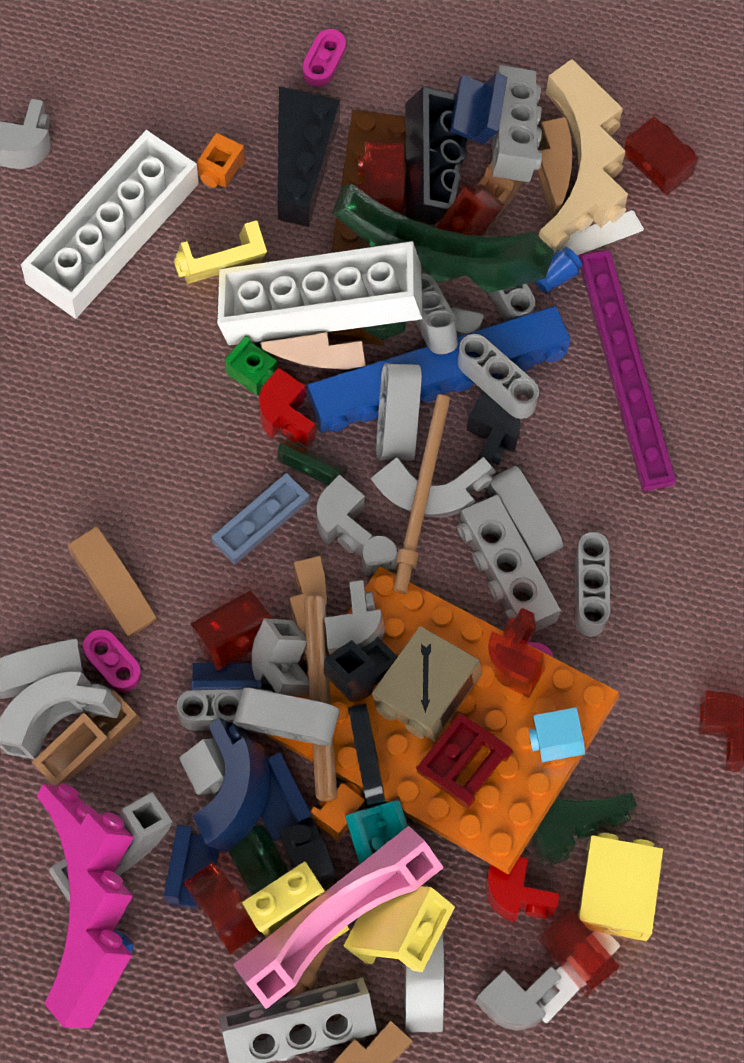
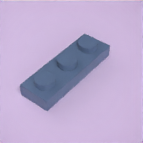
(260, 518)

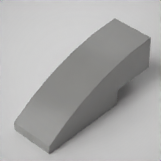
(33, 664)

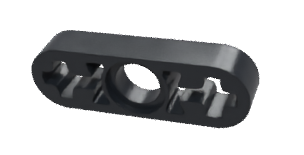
(366, 754)

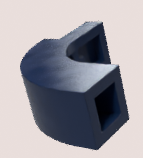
(243, 791)

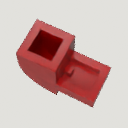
(278, 407)
(508, 894)

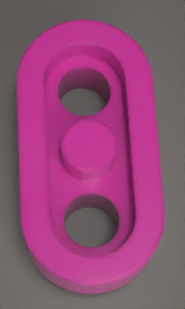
(323, 60)
(113, 661)

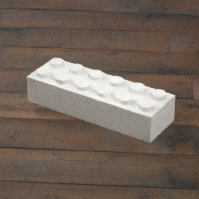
(110, 224)
(320, 293)

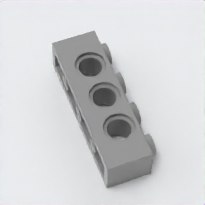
(518, 137)
(492, 518)
(308, 1008)

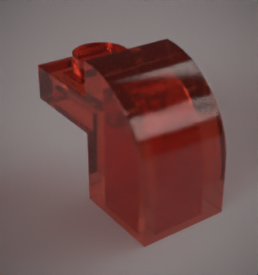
(512, 660)
(724, 716)
(221, 907)

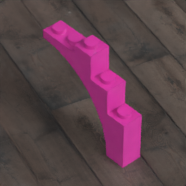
(98, 899)

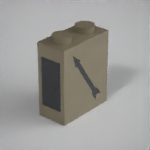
(426, 684)

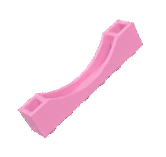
(283, 956)

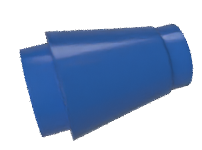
(561, 269)

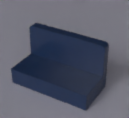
(478, 108)
(227, 678)
(284, 800)
(187, 859)

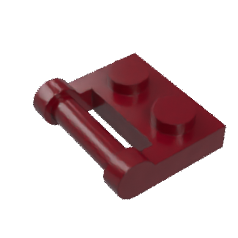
(453, 755)

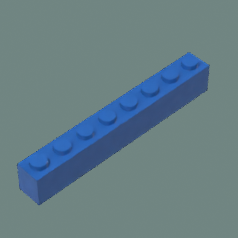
(357, 393)

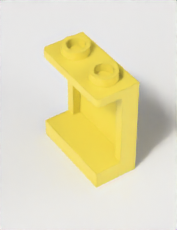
(249, 253)
(620, 886)
(284, 899)
(401, 928)

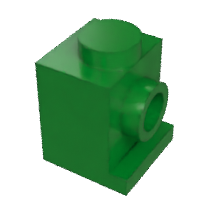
(239, 367)

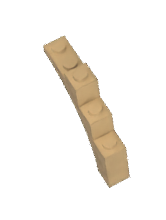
(592, 121)

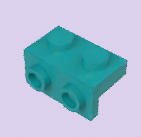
(375, 827)

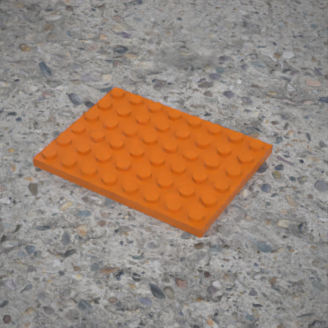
(518, 790)

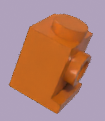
(220, 161)
(332, 815)

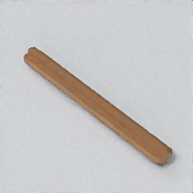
(319, 691)

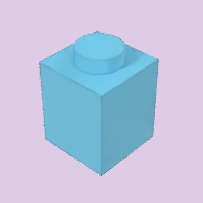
(557, 735)

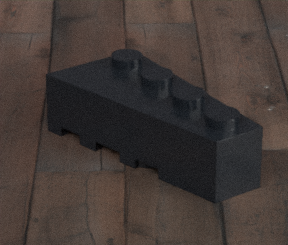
(304, 145)
(431, 155)

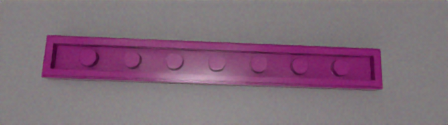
(626, 371)

